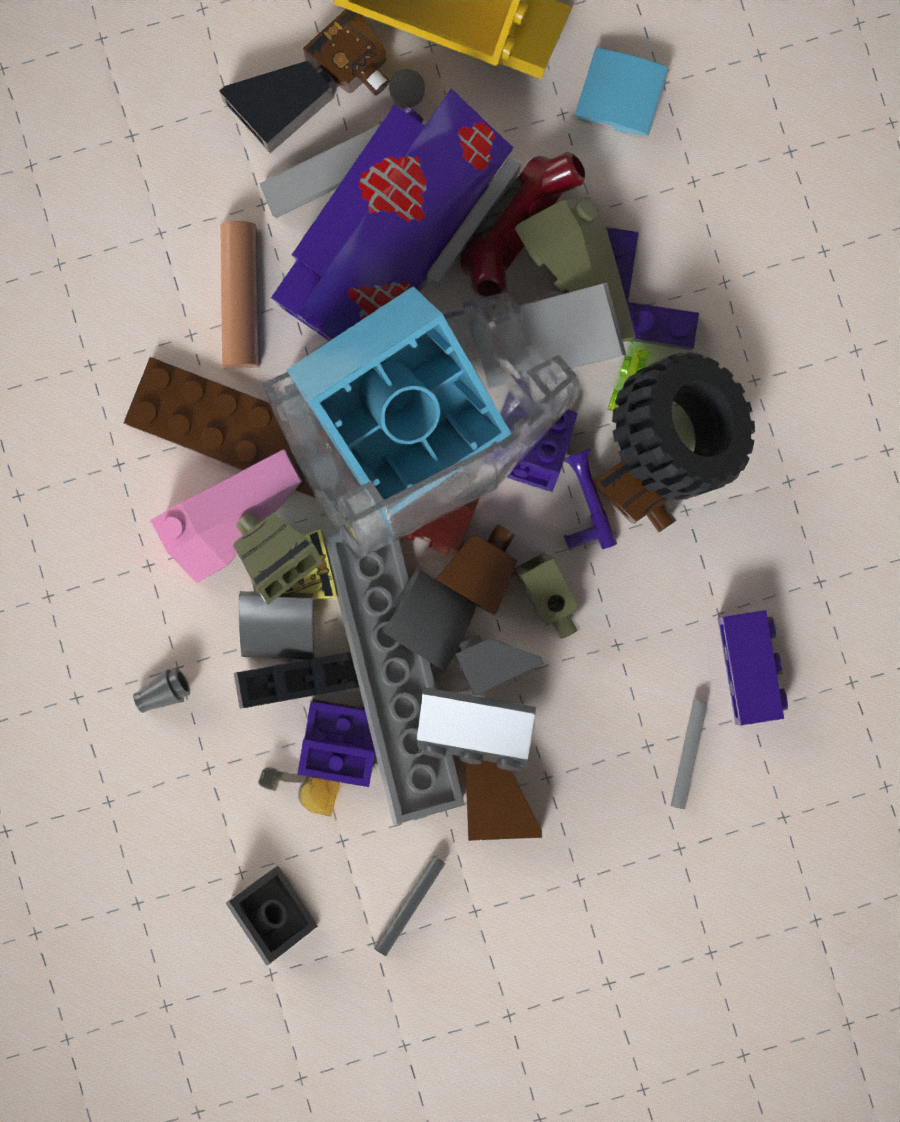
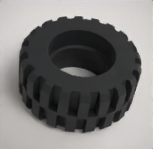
(718, 419)

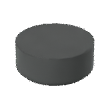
(407, 88)

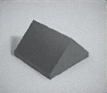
(271, 915)

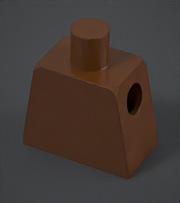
(482, 570)

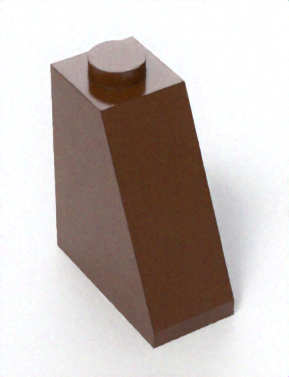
(497, 805)

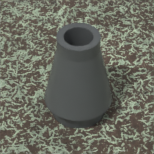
(163, 691)

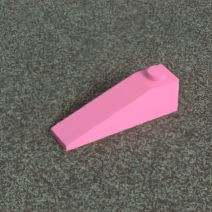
(204, 529)

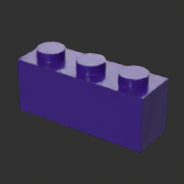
(752, 667)

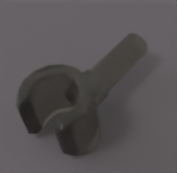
(271, 777)

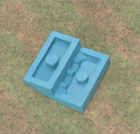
(622, 91)

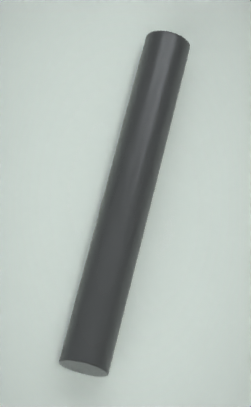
(409, 905)

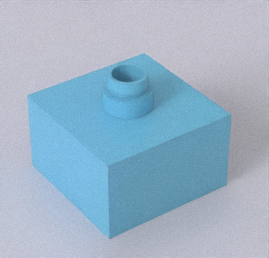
(399, 396)

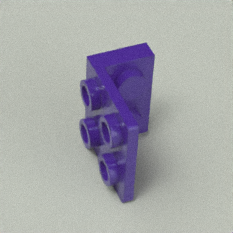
(544, 461)

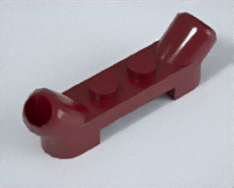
(543, 185)

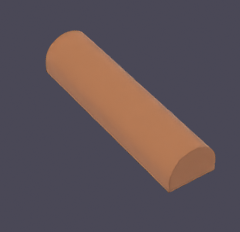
(239, 295)

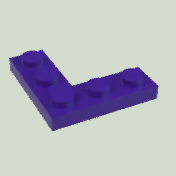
(651, 323)

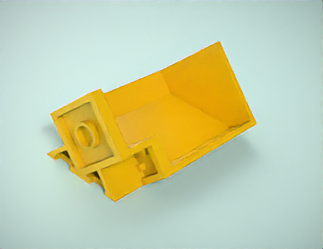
(494, 31)

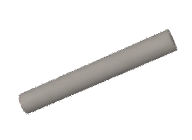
(688, 754)

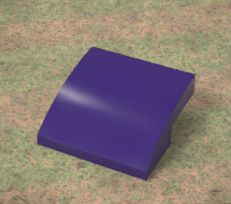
(337, 744)

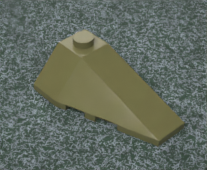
(577, 251)

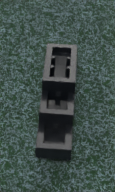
(295, 680)

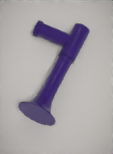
(601, 526)

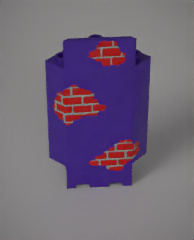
(391, 215)

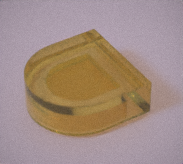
(318, 795)

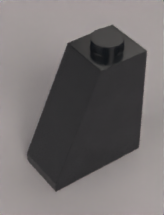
(278, 101)

